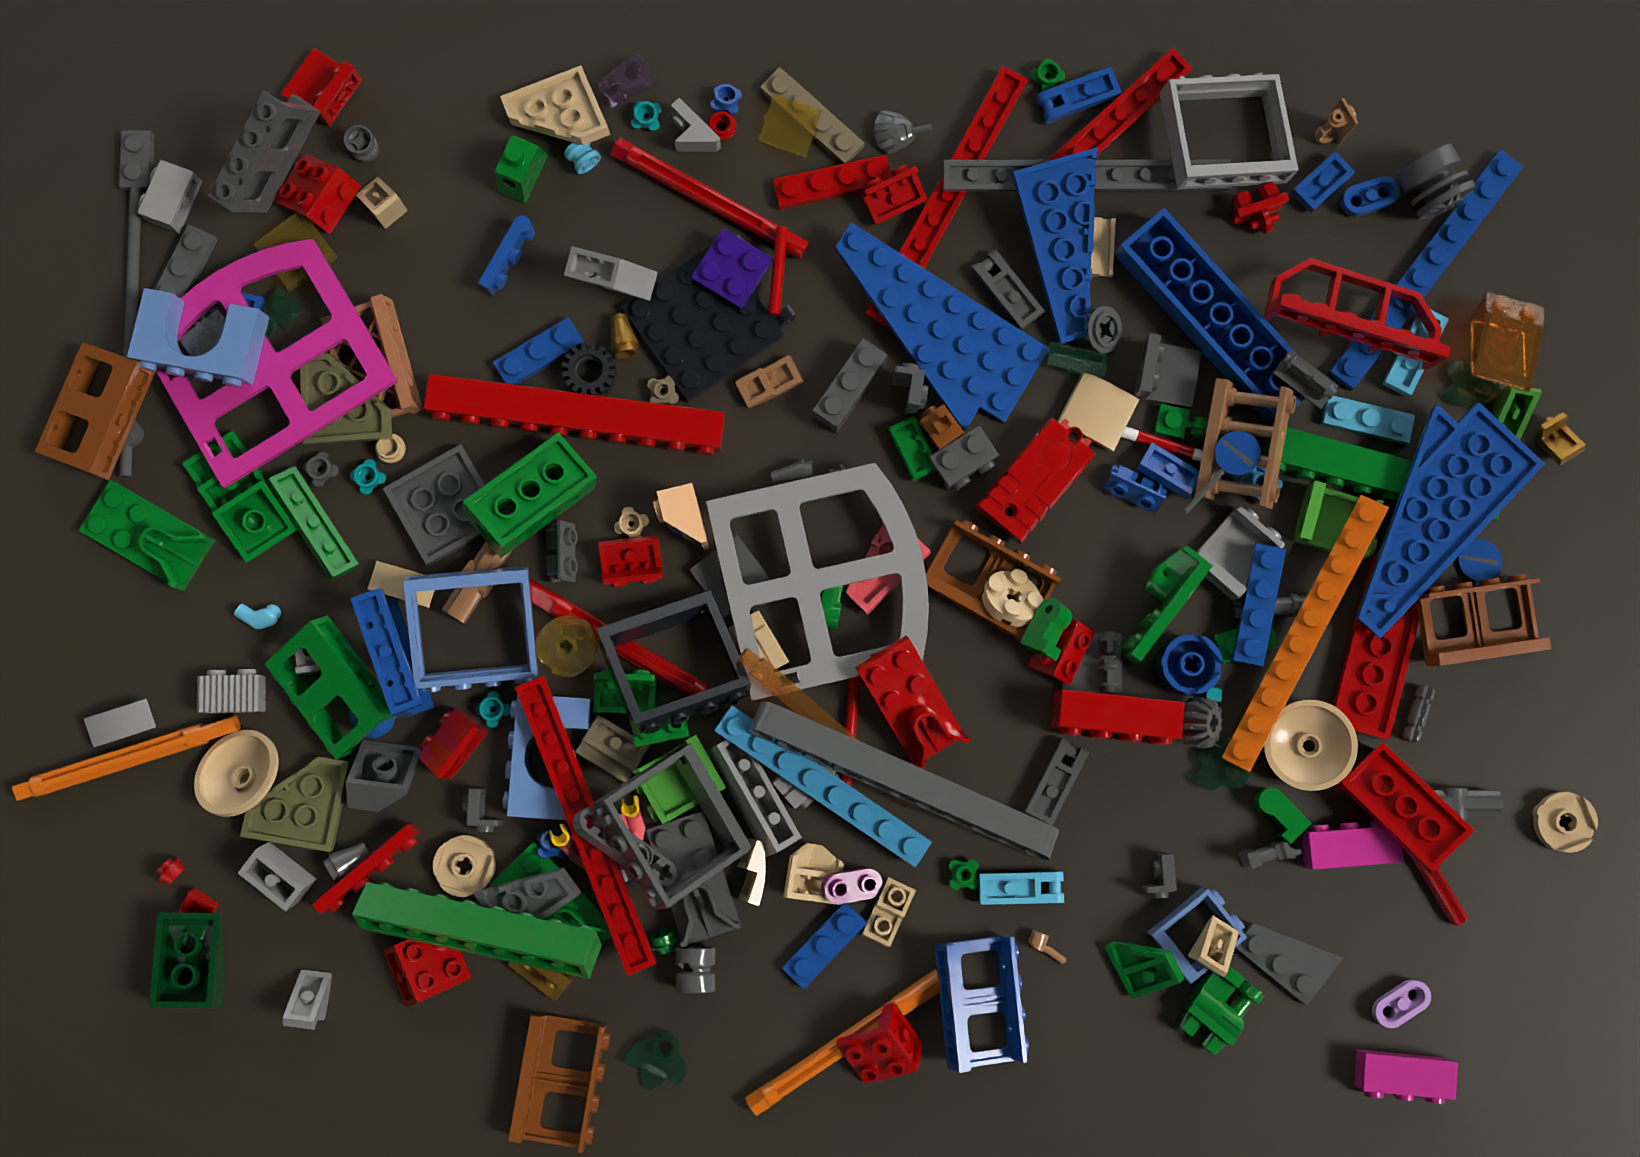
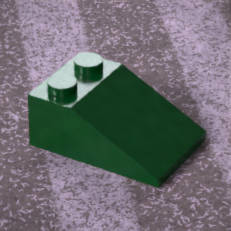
(188, 961)

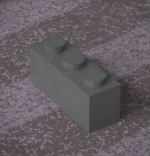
(849, 386)

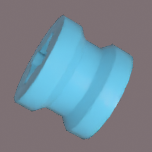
(582, 157)

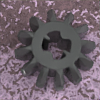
(1201, 722)

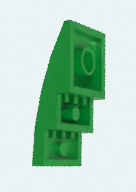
(246, 508)

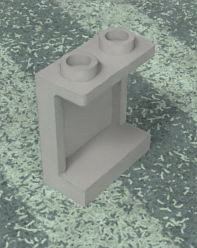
(1232, 548)

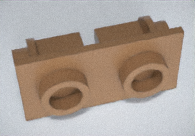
(1338, 124)

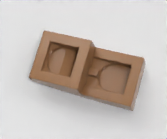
(769, 382)

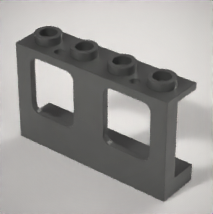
(263, 156)

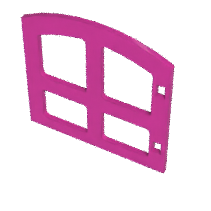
(274, 367)

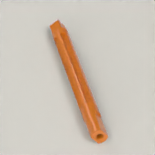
(124, 758)
(829, 1053)

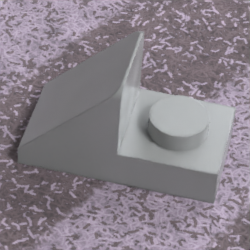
(698, 136)
(308, 1000)

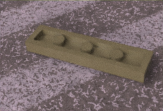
(831, 132)

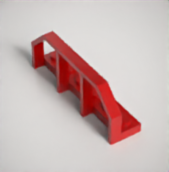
(1349, 326)

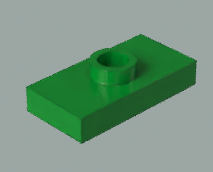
(912, 448)

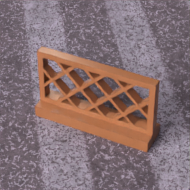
(393, 350)

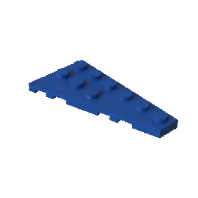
(1060, 226)

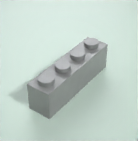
(754, 797)

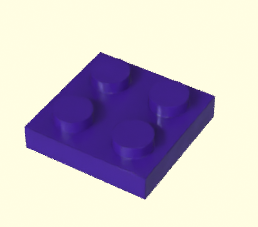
(732, 268)

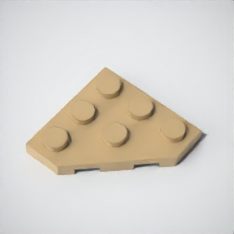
(558, 107)

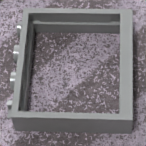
(1229, 174)

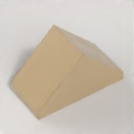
(382, 202)
(1215, 946)

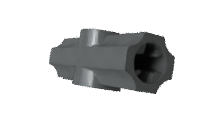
(1473, 803)

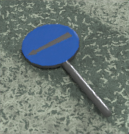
(1235, 454)
(1480, 561)

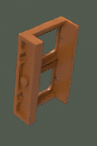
(108, 415)
(1001, 559)
(1479, 640)
(541, 1076)

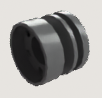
(1435, 181)

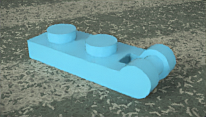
(1020, 888)

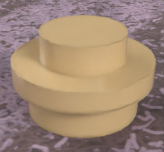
(390, 449)

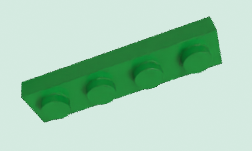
(312, 523)

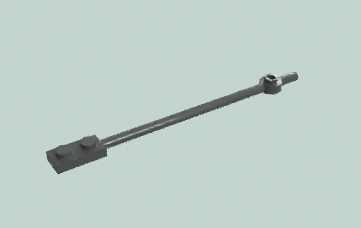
(135, 173)

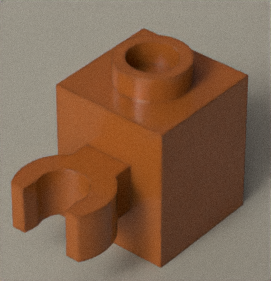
(939, 427)

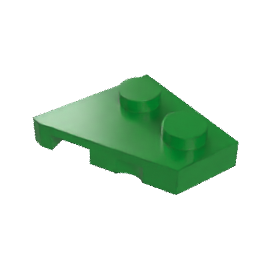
(1144, 967)

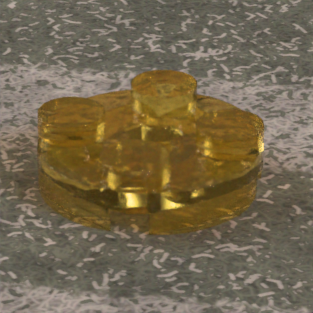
(578, 634)

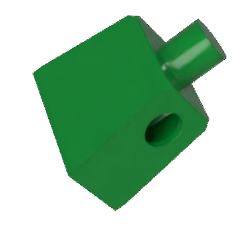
(521, 165)

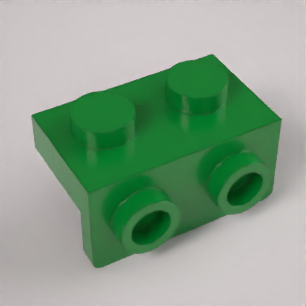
(608, 700)

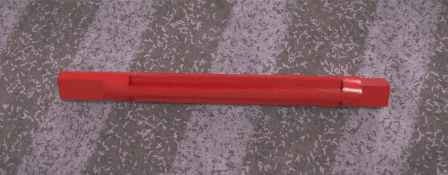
(705, 196)
(631, 651)

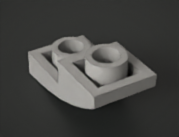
(119, 723)

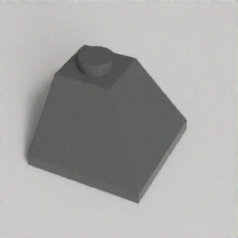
(380, 775)

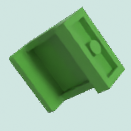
(1324, 516)
(668, 790)

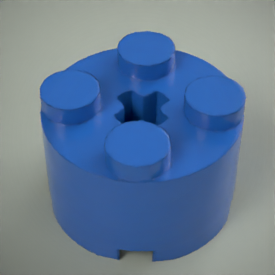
(1204, 670)

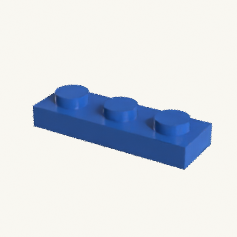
(538, 352)
(824, 945)

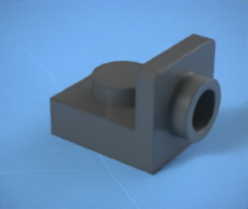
(1165, 872)

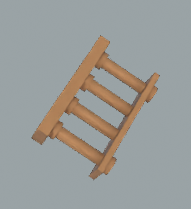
(1220, 424)

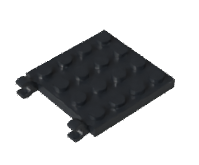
(698, 332)

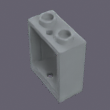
(610, 273)

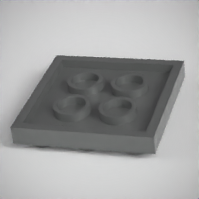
(432, 504)

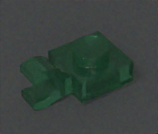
(281, 310)

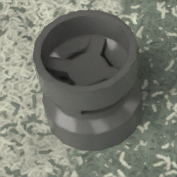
(356, 139)

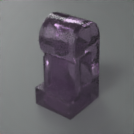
(626, 81)

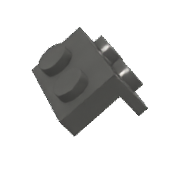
(911, 376)
(965, 458)

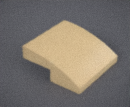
(1099, 410)

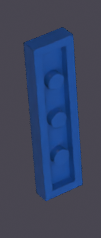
(1258, 605)

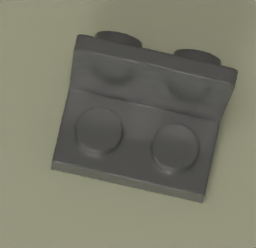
(1167, 373)

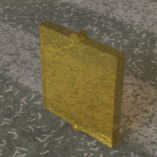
(790, 125)

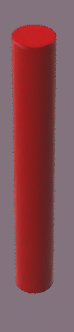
(778, 270)

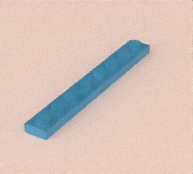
(826, 789)

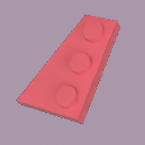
(871, 592)

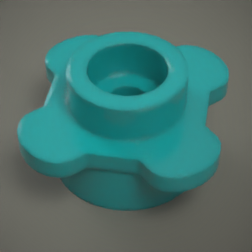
(642, 108)
(359, 476)
(492, 718)

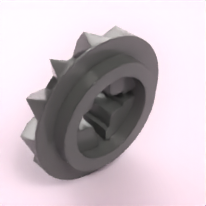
(1111, 327)

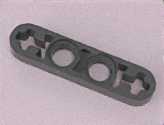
(600, 841)

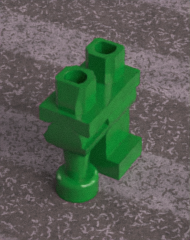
(1209, 1008)

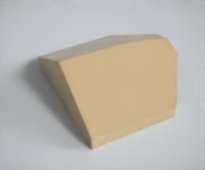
(807, 870)

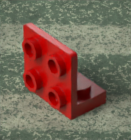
(324, 84)
(425, 969)
(885, 1051)

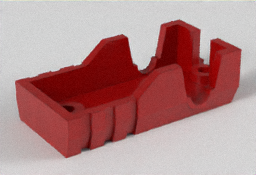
(1036, 479)

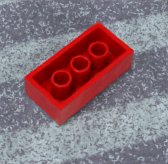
(1117, 715)

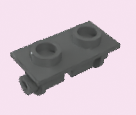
(1305, 379)
(562, 538)

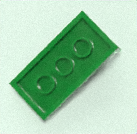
(147, 535)
(1184, 573)
(574, 913)

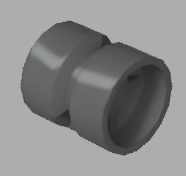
(695, 969)

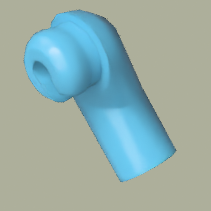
(258, 619)

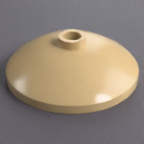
(1333, 743)
(236, 773)

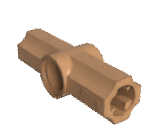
(464, 600)

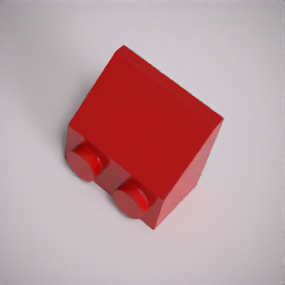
(451, 744)

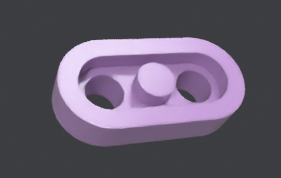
(1401, 1006)

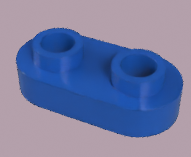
(1368, 198)

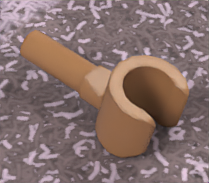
(1038, 941)

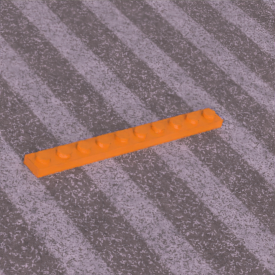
(1305, 633)

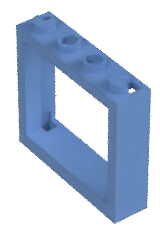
(464, 678)

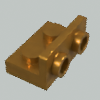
(547, 981)

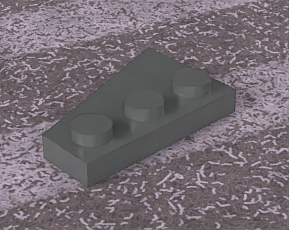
(534, 894)
(1289, 962)

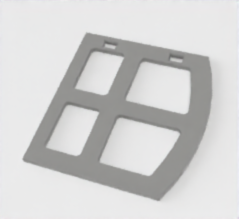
(807, 582)

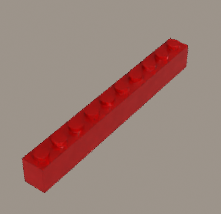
(574, 413)

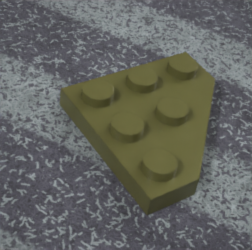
(326, 379)
(302, 807)

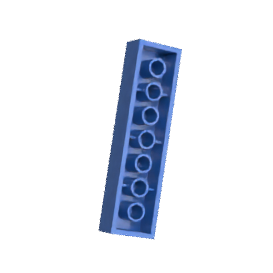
(1207, 307)

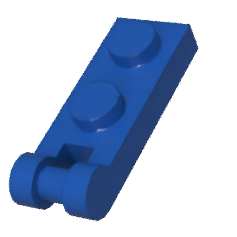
(1079, 94)
(506, 254)

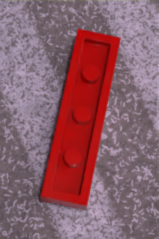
(829, 182)
(378, 861)

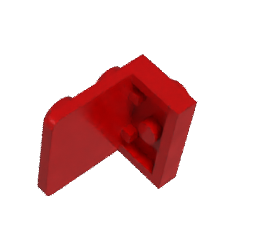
(317, 192)

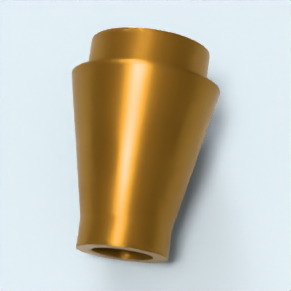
(623, 340)

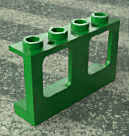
(341, 676)

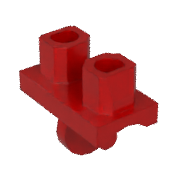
(1269, 202)

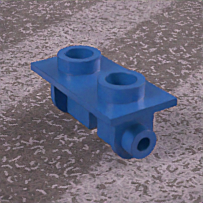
(1122, 484)

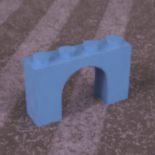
(232, 358)
(526, 794)

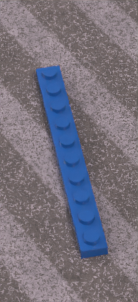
(1433, 260)

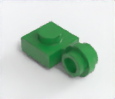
(1173, 423)

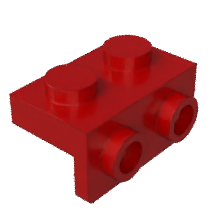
(893, 195)
(631, 560)
(1073, 645)

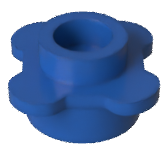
(726, 92)
(545, 849)

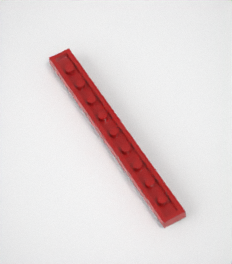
(973, 146)
(575, 796)

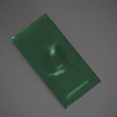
(1077, 359)

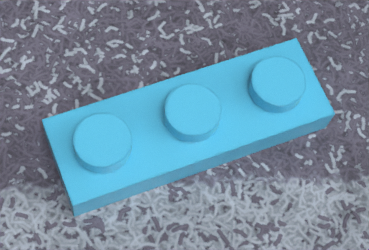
(1406, 372)
(1368, 420)

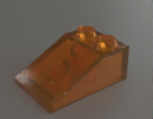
(1506, 340)

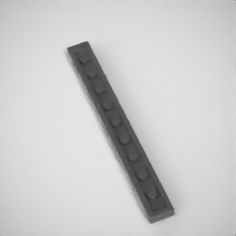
(1110, 175)

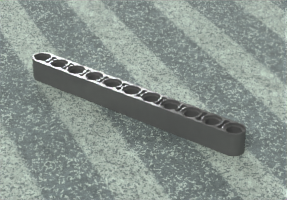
(903, 780)

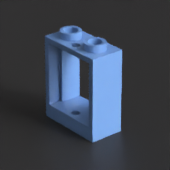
(1162, 940)

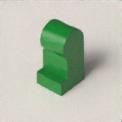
(1047, 628)
(1282, 813)

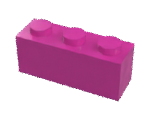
(1349, 846)
(1405, 1076)

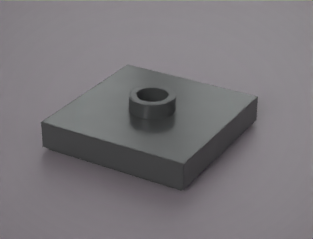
(710, 576)

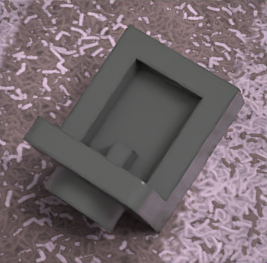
(475, 808)

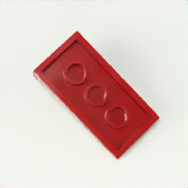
(910, 701)
(1406, 807)

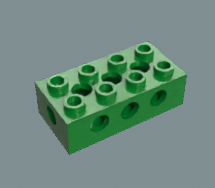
(529, 476)

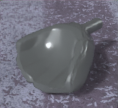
(895, 131)

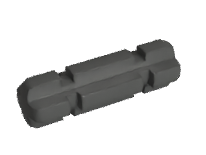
(1418, 713)

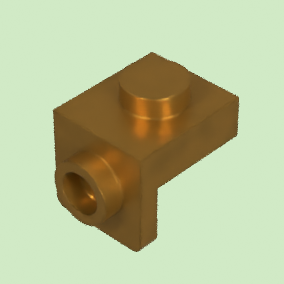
(1558, 439)

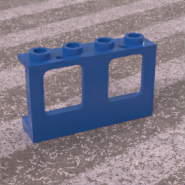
(390, 652)
(960, 1004)

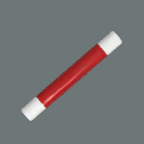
(1168, 445)

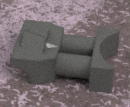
(1274, 850)

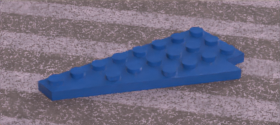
(964, 348)
(1450, 494)

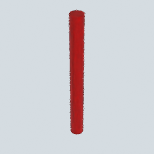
(851, 713)

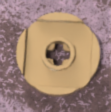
(1014, 584)
(1580, 830)
(456, 850)

